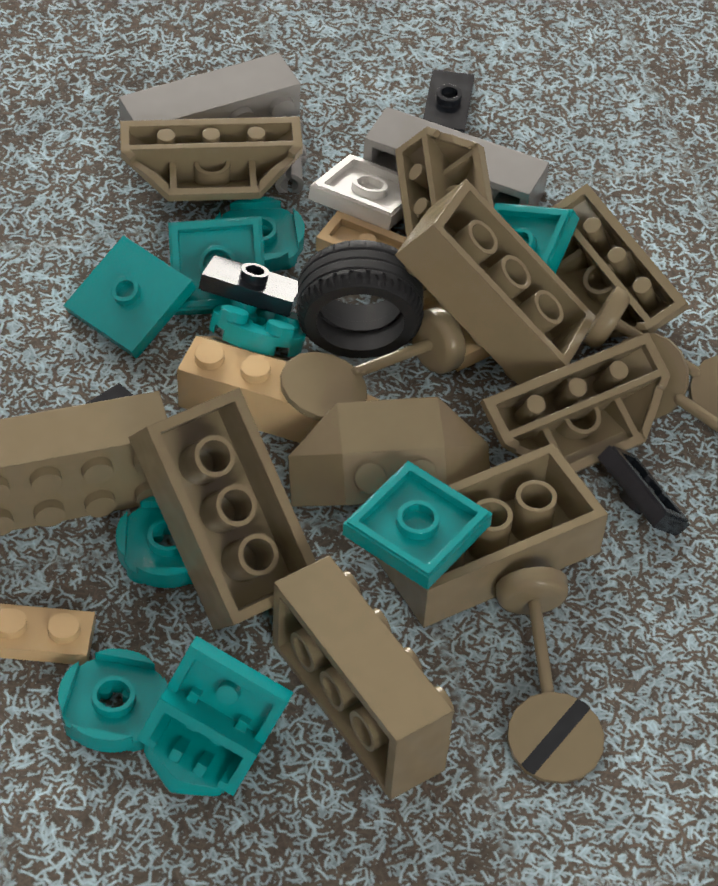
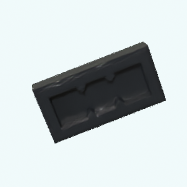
(449, 99)
(250, 285)
(642, 491)

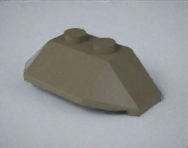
(211, 155)
(433, 166)
(608, 256)
(584, 404)
(369, 441)

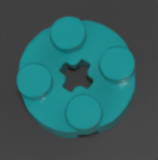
(281, 230)
(257, 328)
(142, 555)
(109, 673)

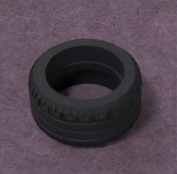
(353, 329)

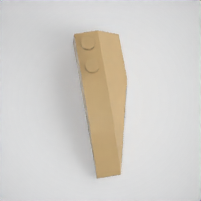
(219, 367)

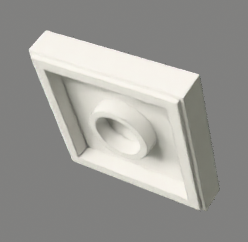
(361, 191)

